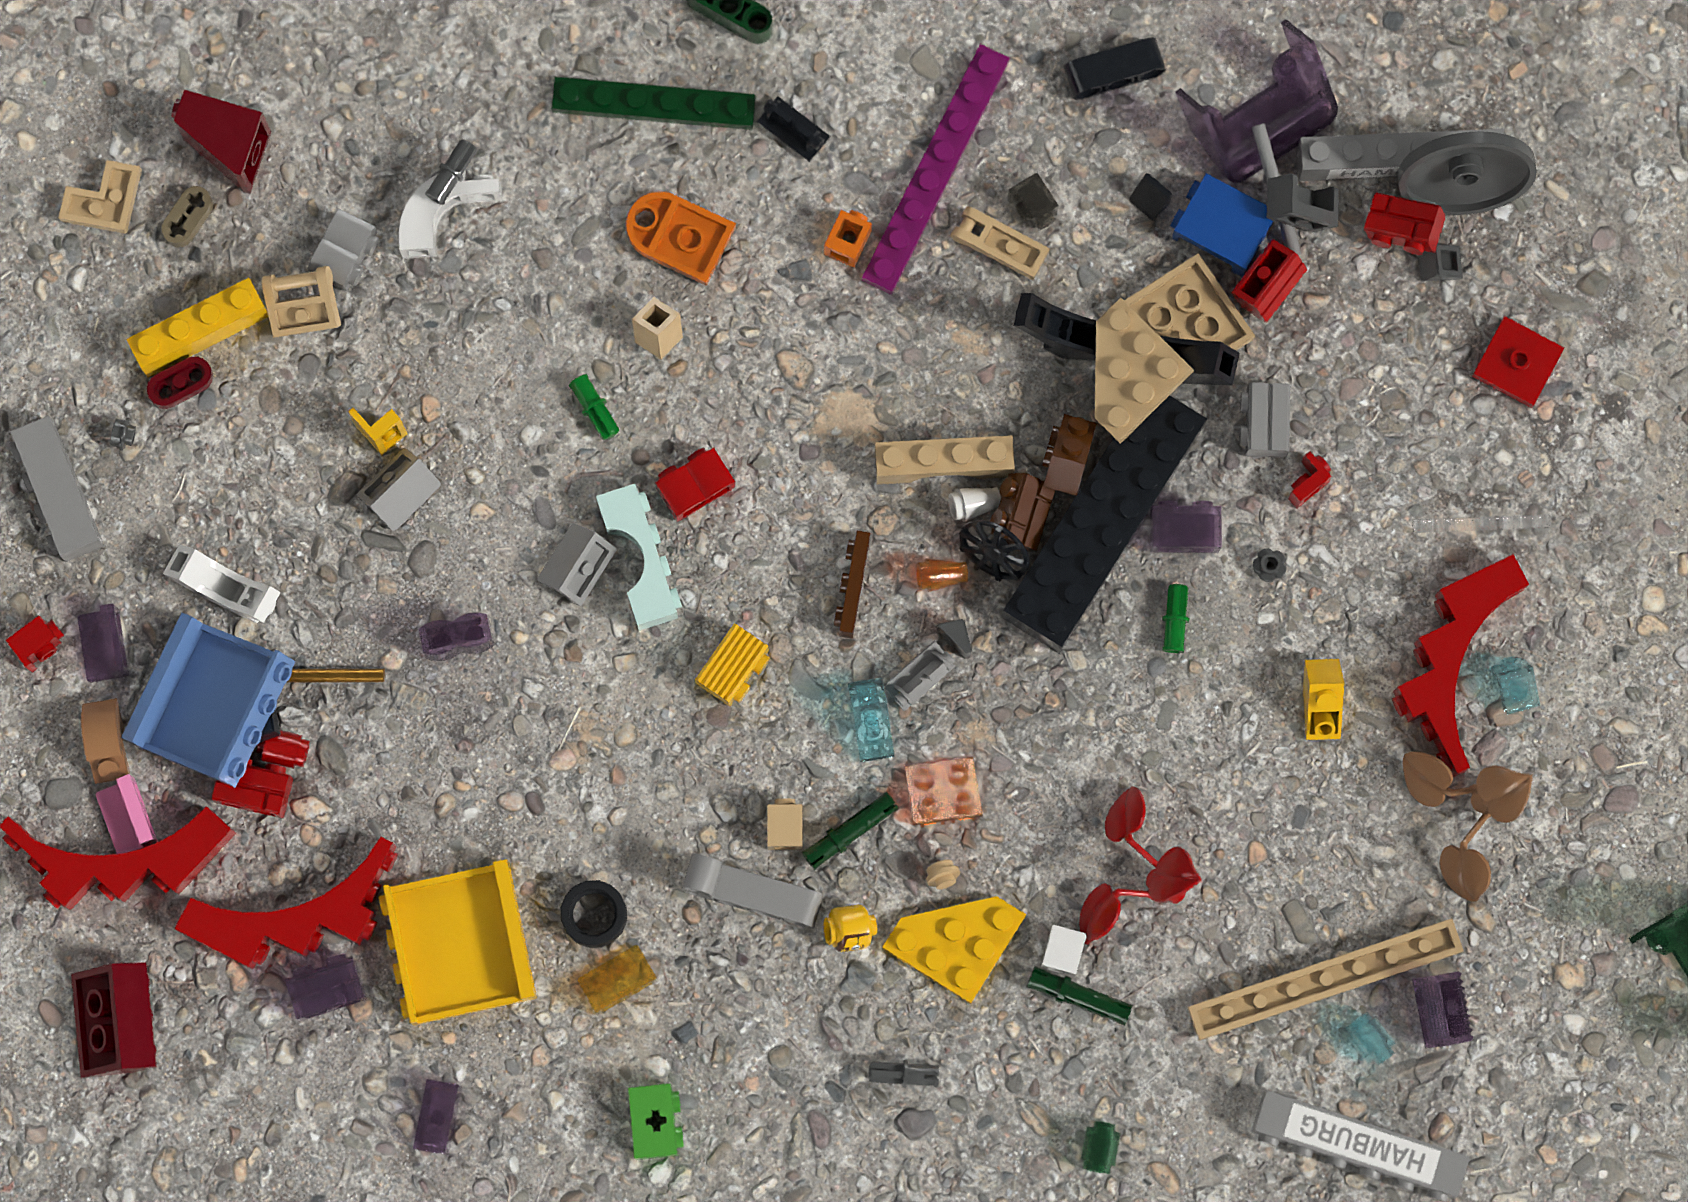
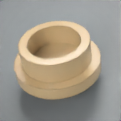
(942, 874)

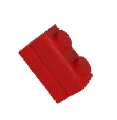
(1404, 223)
(1269, 280)
(257, 791)

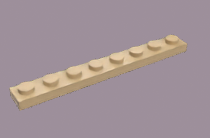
(1325, 979)

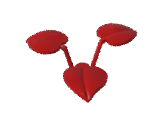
(1169, 880)

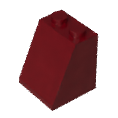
(224, 134)

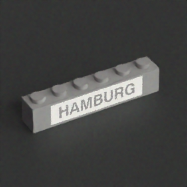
(1360, 154)
(1360, 1145)

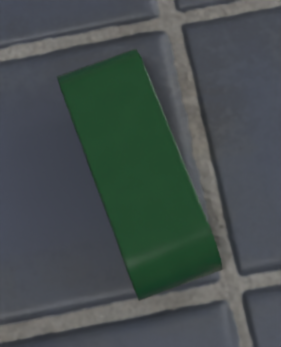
(738, 21)

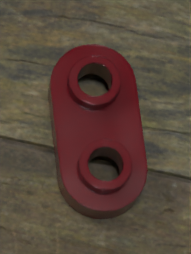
(178, 379)

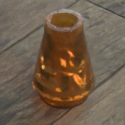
(938, 574)

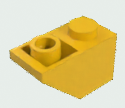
(1323, 698)

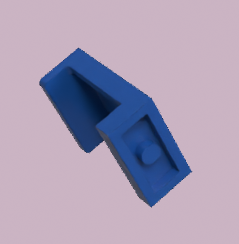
(1222, 223)

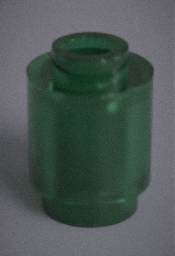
(1100, 1147)

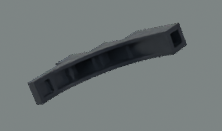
(1075, 338)

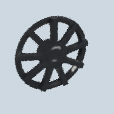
(994, 550)

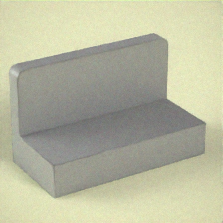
(399, 489)
(577, 563)

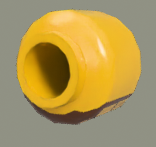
(849, 928)

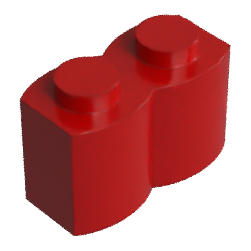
(695, 483)

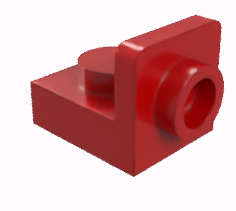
(1307, 486)

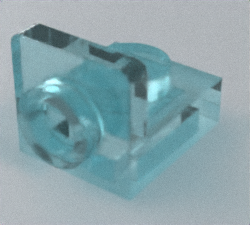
(1516, 684)

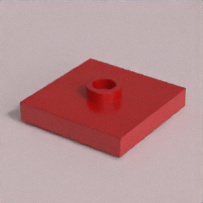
(1518, 362)

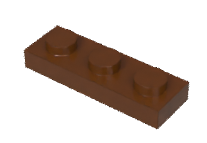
(852, 583)

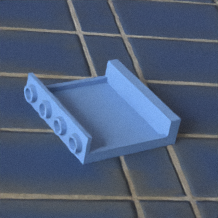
(208, 700)

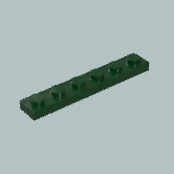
(653, 103)

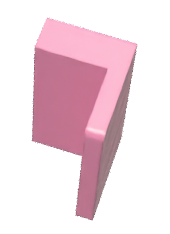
(126, 815)

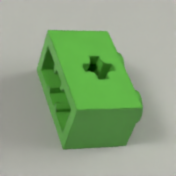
(647, 1142)

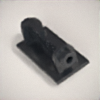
(793, 128)

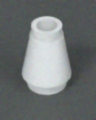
(972, 502)

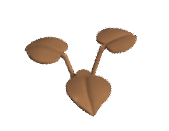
(1496, 794)

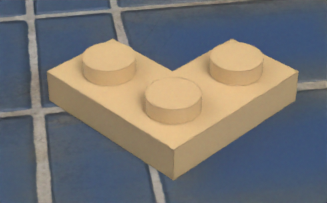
(108, 208)

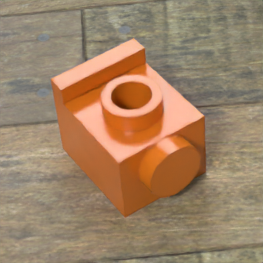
(848, 223)

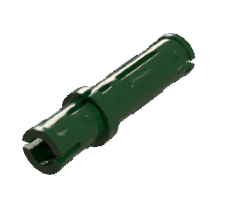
(850, 830)
(1071, 992)

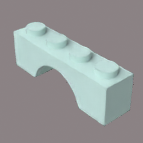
(625, 516)

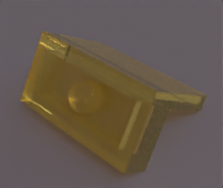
(617, 979)

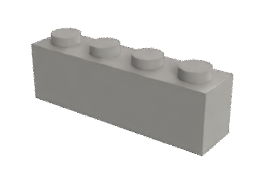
(56, 489)

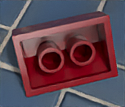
(113, 1019)

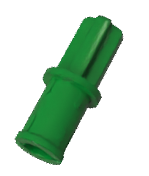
(594, 407)
(1175, 618)

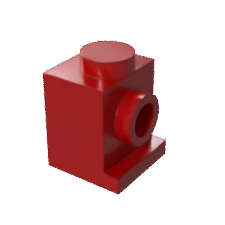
(35, 642)

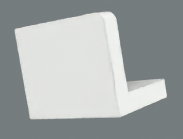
(1063, 950)

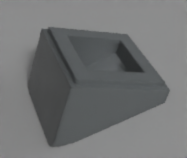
(1442, 264)
(957, 636)

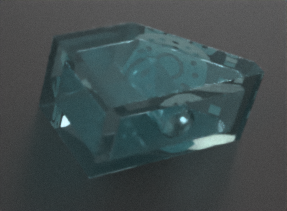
(871, 719)

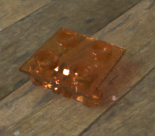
(943, 791)

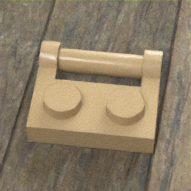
(301, 313)

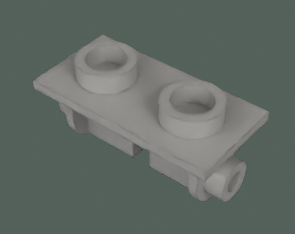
(919, 675)

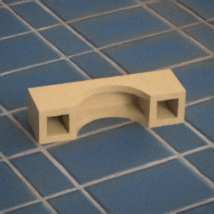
(919, 459)

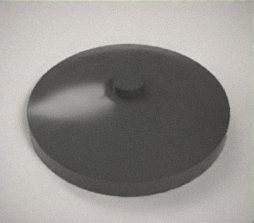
(1468, 172)

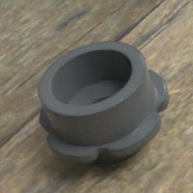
(122, 433)
(1269, 574)

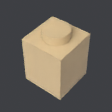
(657, 328)
(784, 825)

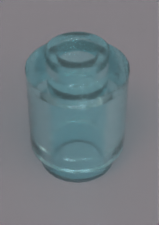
(1371, 1039)

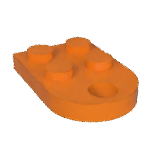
(681, 236)

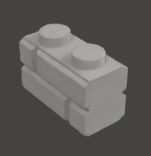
(1266, 420)

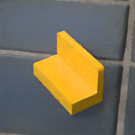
(383, 433)

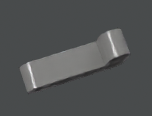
(751, 892)

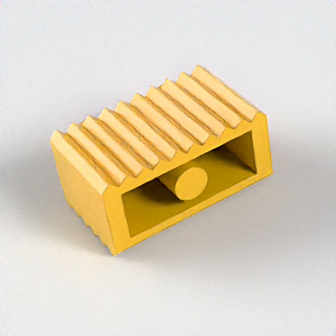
(732, 665)

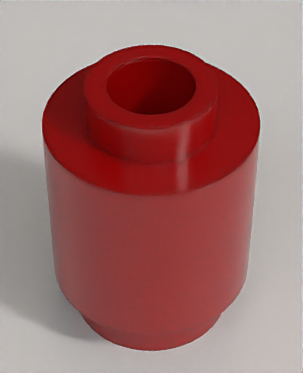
(285, 750)

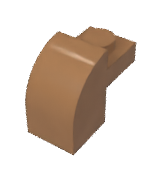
(102, 740)

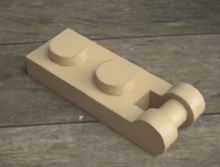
(1001, 243)

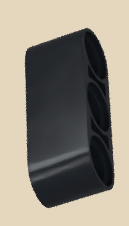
(1114, 68)

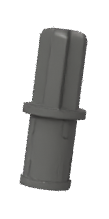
(451, 172)
(903, 1073)

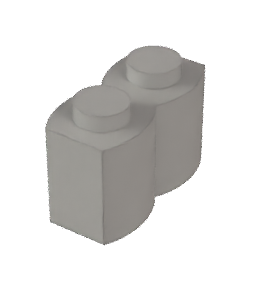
(344, 248)

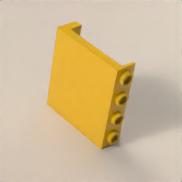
(458, 943)

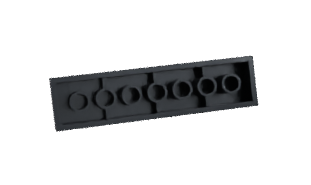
(1101, 524)

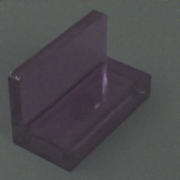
(103, 644)
(437, 1117)

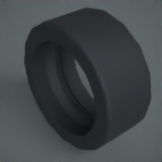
(593, 887)

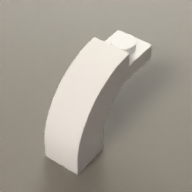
(422, 214)
(221, 585)

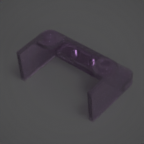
(1291, 108)

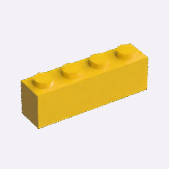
(197, 327)

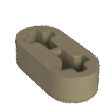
(193, 221)

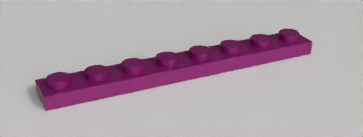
(935, 169)

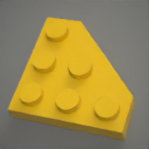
(956, 943)

